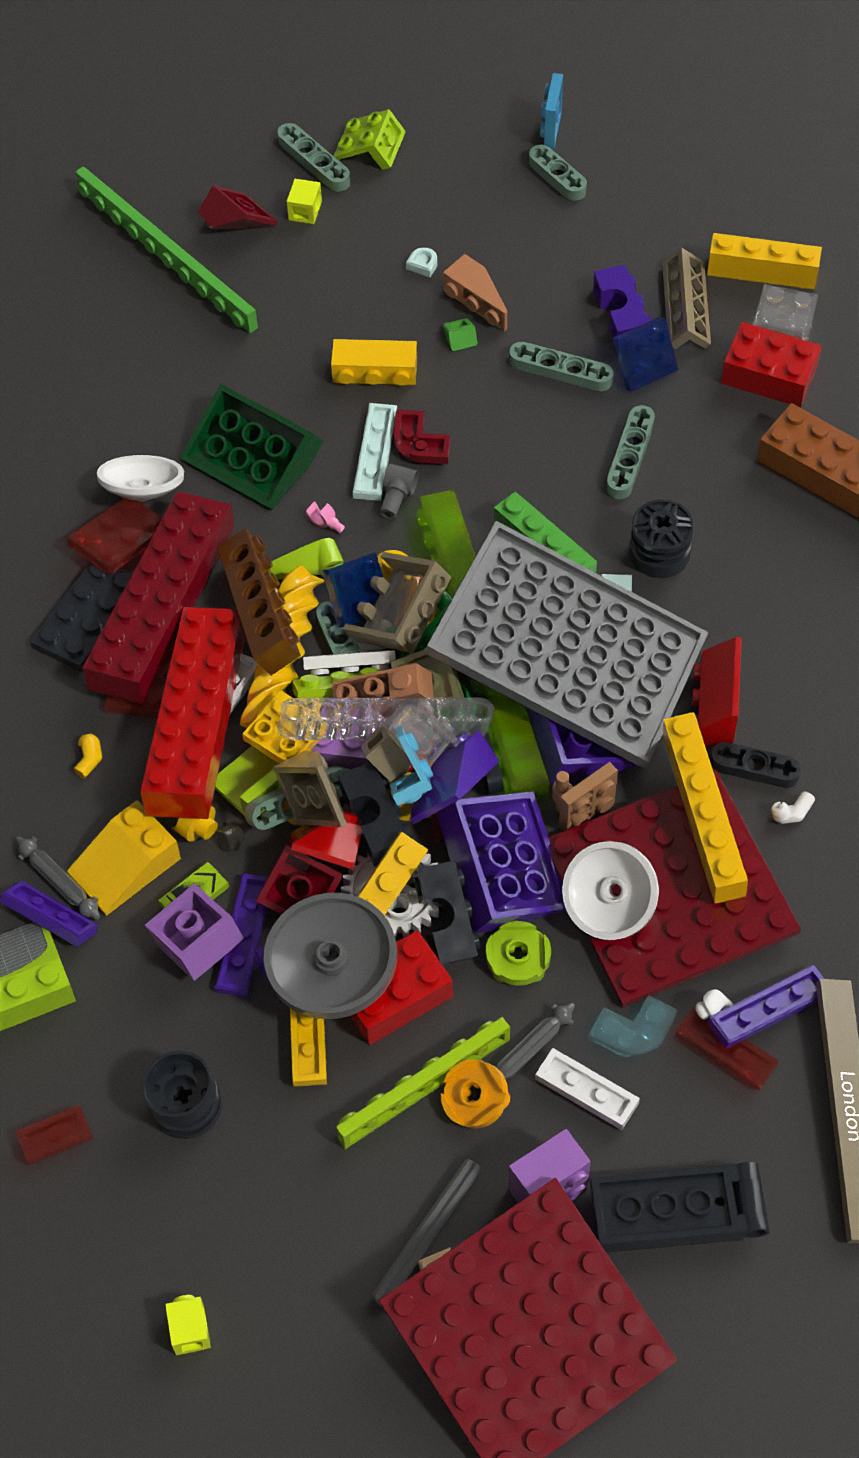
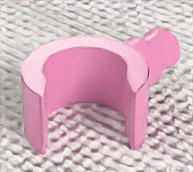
(324, 517)

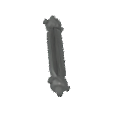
(58, 877)
(536, 1040)

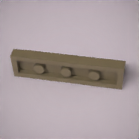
(681, 296)

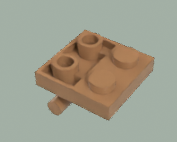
(585, 799)

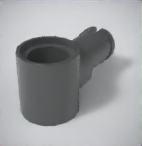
(398, 483)

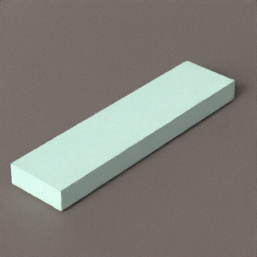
(375, 452)

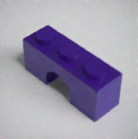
(618, 289)

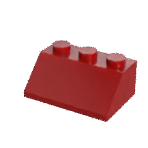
(718, 691)

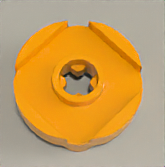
(493, 1095)

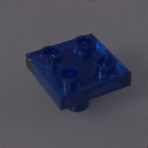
(645, 354)
(351, 584)

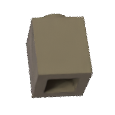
(386, 754)

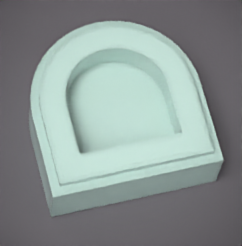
(422, 261)

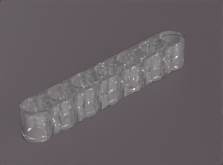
(364, 716)

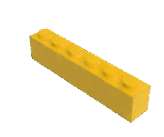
(704, 808)

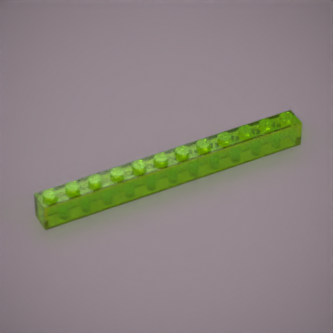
(510, 725)

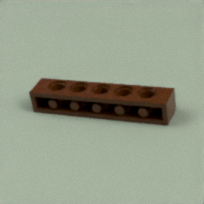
(259, 601)

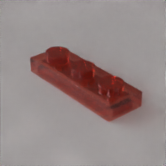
(741, 1059)

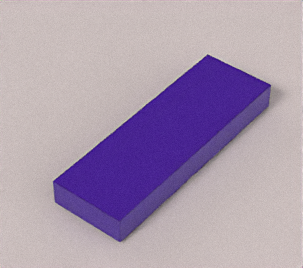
(49, 913)

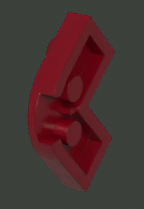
(415, 444)

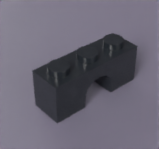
(367, 791)
(443, 885)

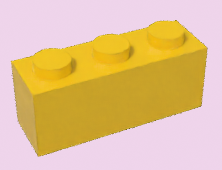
(374, 362)

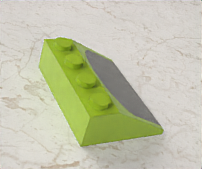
(30, 975)

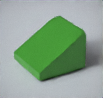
(460, 334)

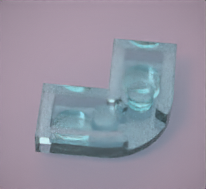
(634, 1037)

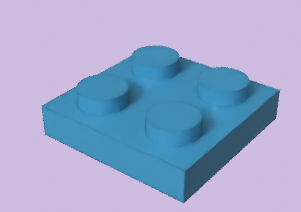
(551, 110)

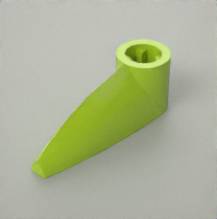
(314, 557)

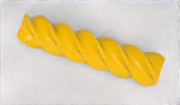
(300, 599)

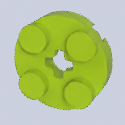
(512, 970)

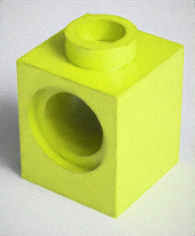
(304, 201)
(187, 1324)

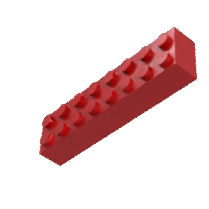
(194, 714)

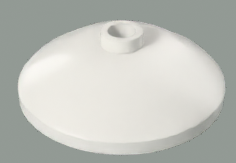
(140, 476)
(590, 896)

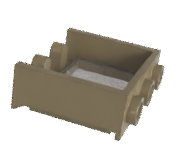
(403, 603)

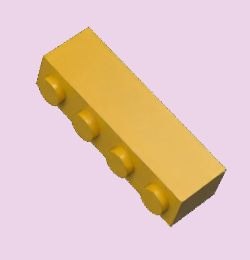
(764, 261)

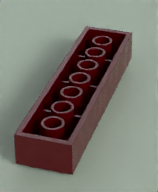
(151, 606)

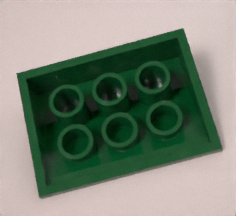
(250, 447)

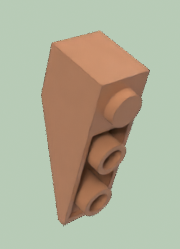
(473, 287)
(397, 682)

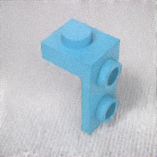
(415, 784)

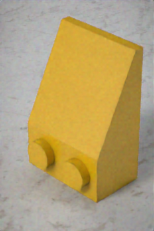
(124, 858)

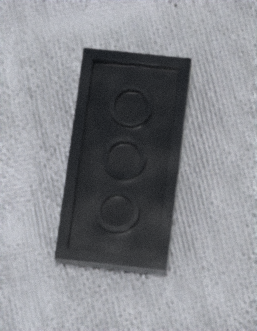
(81, 616)

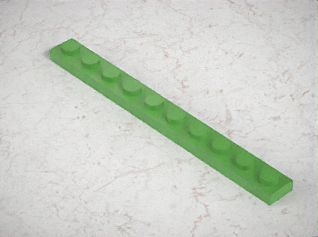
(167, 250)

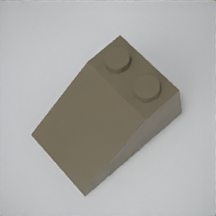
(310, 790)

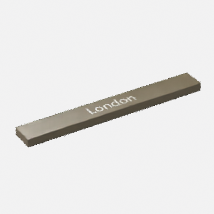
(842, 1070)

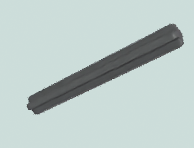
(428, 1229)

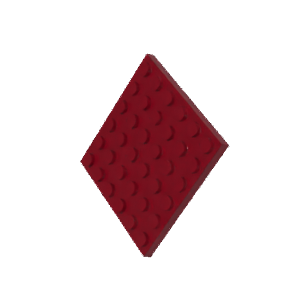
(687, 929)
(528, 1329)

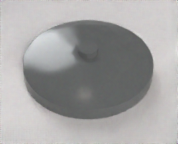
(330, 955)

